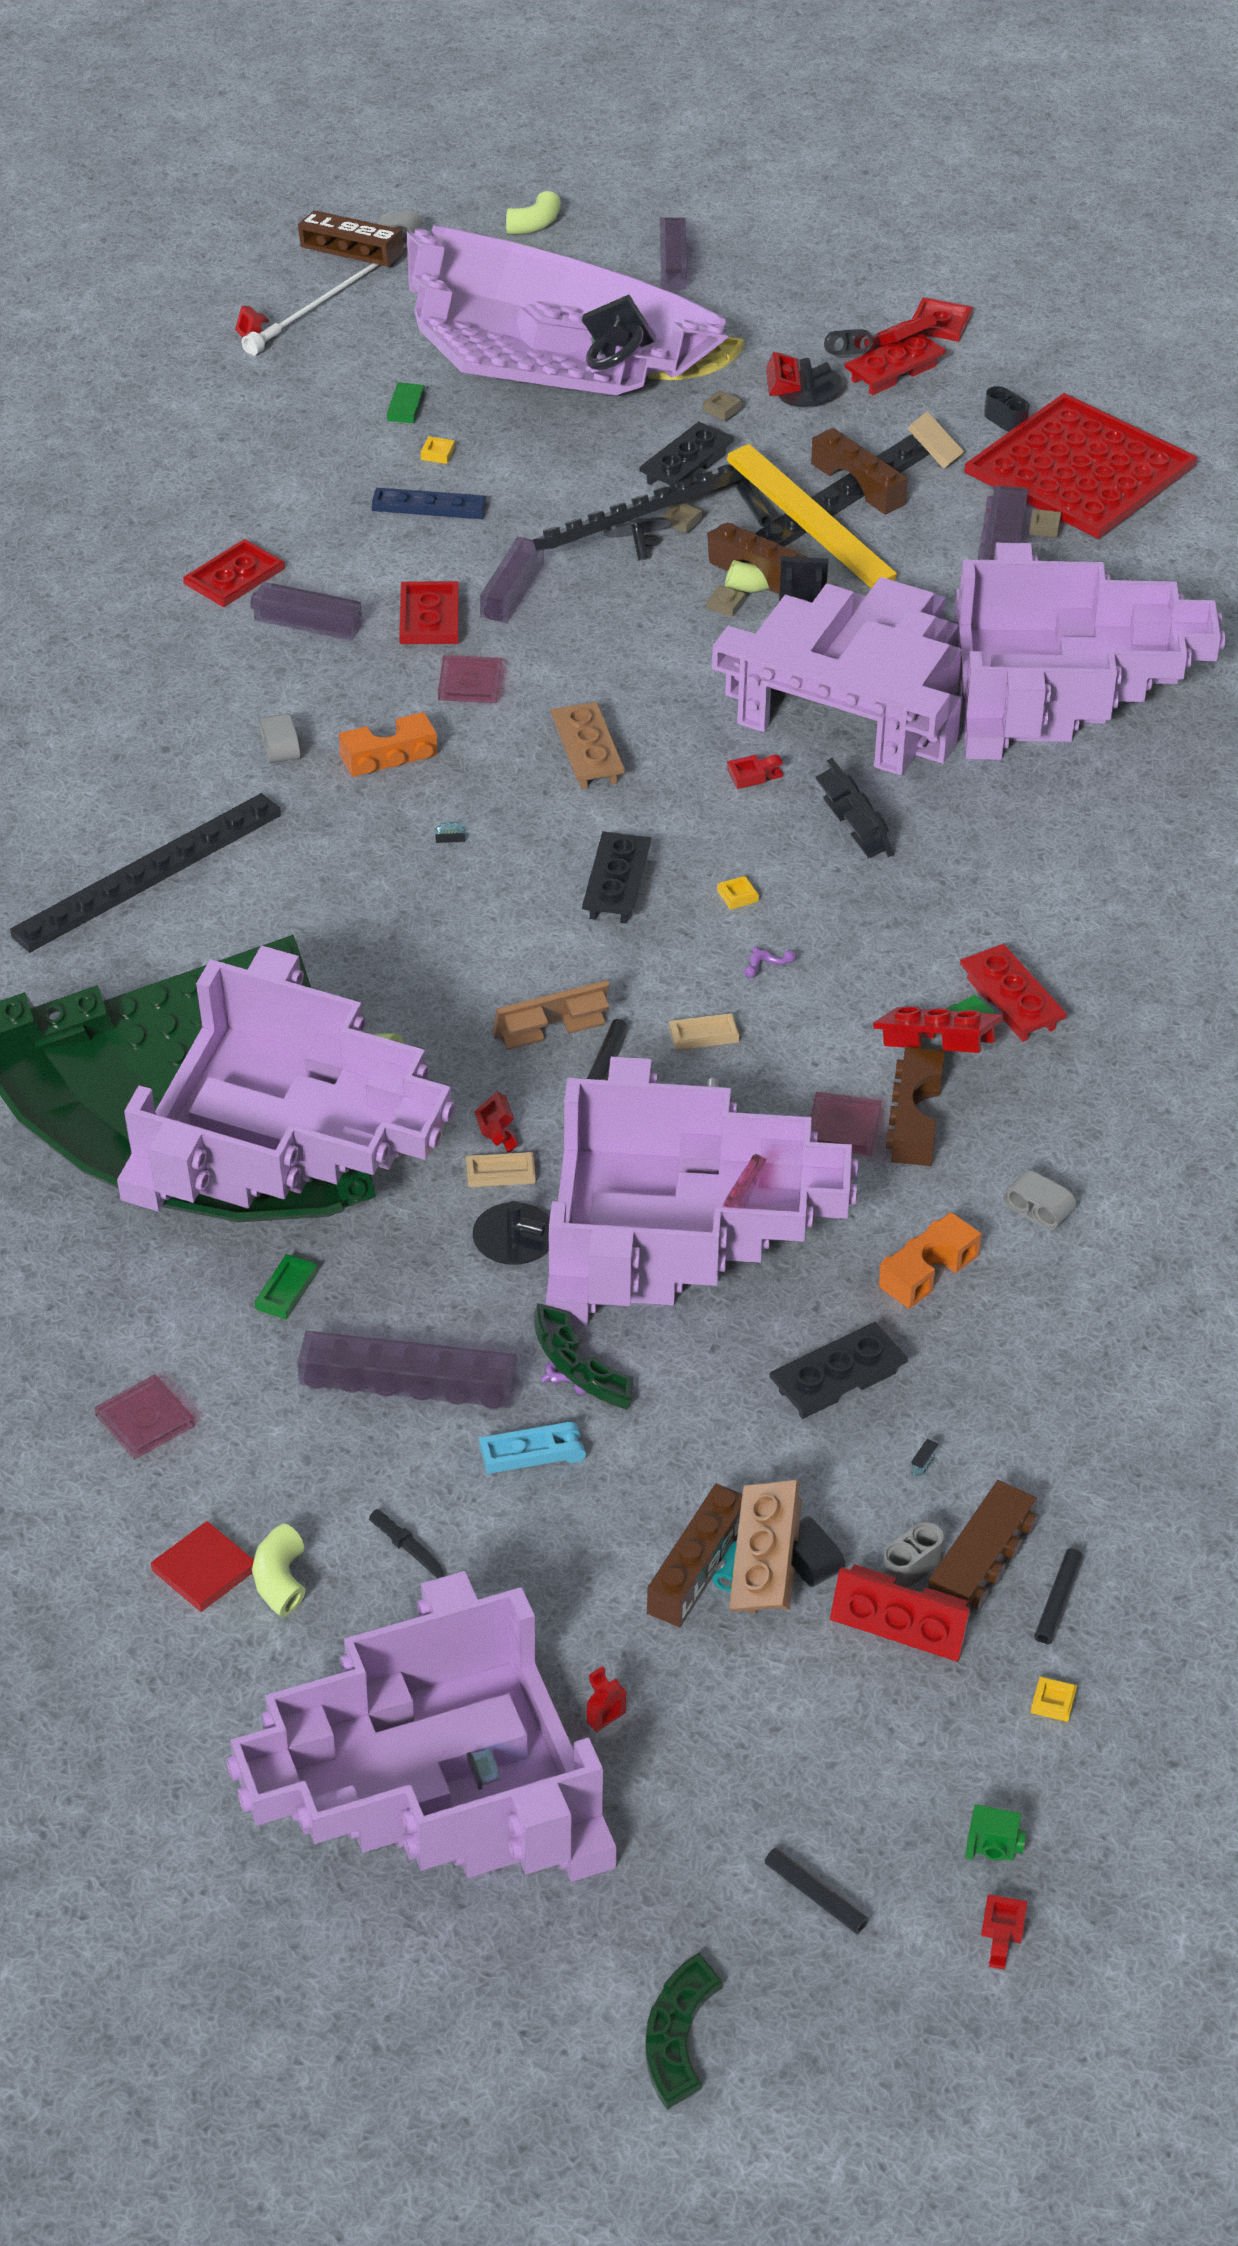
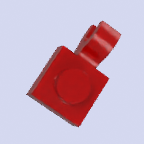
(752, 771)
(494, 1119)
(607, 1701)
(1005, 1924)

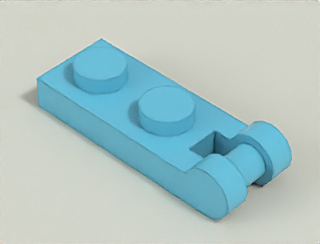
(531, 1447)

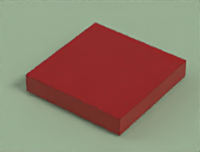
(949, 316)
(903, 330)
(203, 1566)

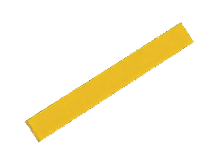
(810, 515)

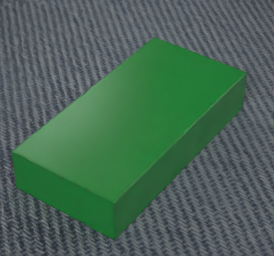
(405, 402)
(286, 1286)

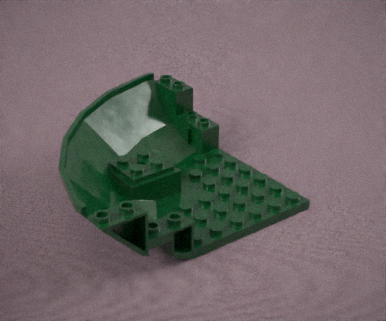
(80, 1071)

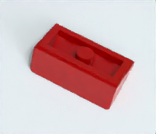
(782, 374)

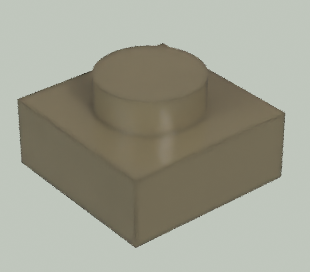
(722, 405)
(683, 516)
(1044, 523)
(726, 600)

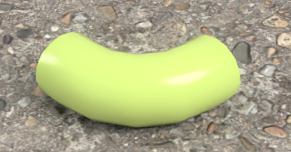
(533, 217)
(745, 578)
(273, 1572)

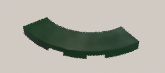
(562, 1347)
(669, 2029)

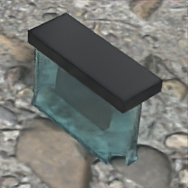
(449, 833)
(923, 1458)
(483, 1767)

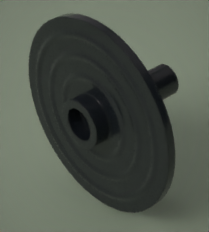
(817, 385)
(637, 528)
(512, 1233)

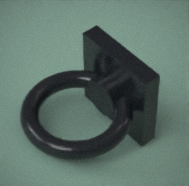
(616, 325)

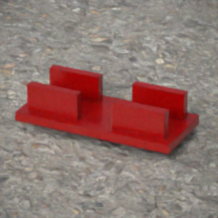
(884, 364)
(1013, 990)
(959, 1030)
(916, 1619)

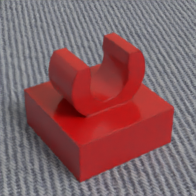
(249, 321)

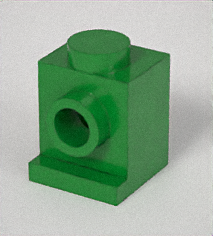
(995, 1834)

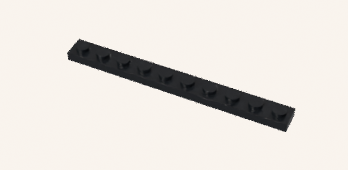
(845, 491)
(640, 506)
(144, 873)

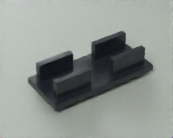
(690, 451)
(803, 577)
(851, 805)
(616, 874)
(838, 1367)

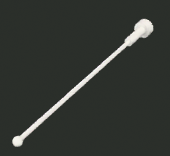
(255, 343)

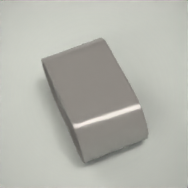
(404, 220)
(279, 738)
(1039, 1200)
(914, 1554)

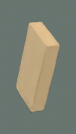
(935, 440)
(704, 1031)
(500, 1169)

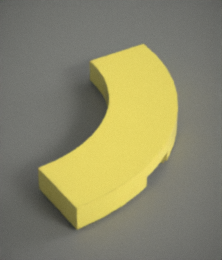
(711, 362)

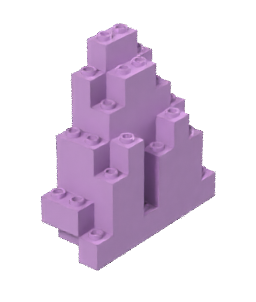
(1065, 645)
(859, 653)
(278, 1094)
(650, 1185)
(391, 1739)

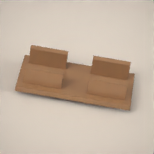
(587, 742)
(577, 1008)
(765, 1547)

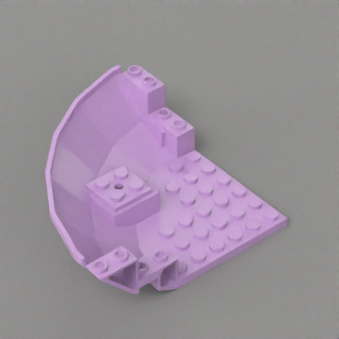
(521, 308)

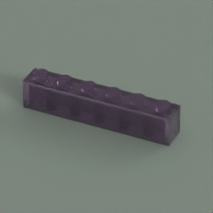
(1002, 519)
(407, 1369)

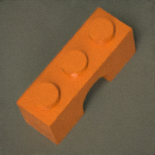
(367, 753)
(945, 1242)

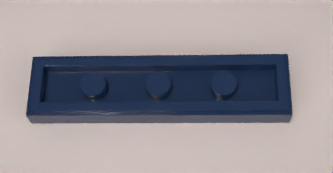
(429, 503)

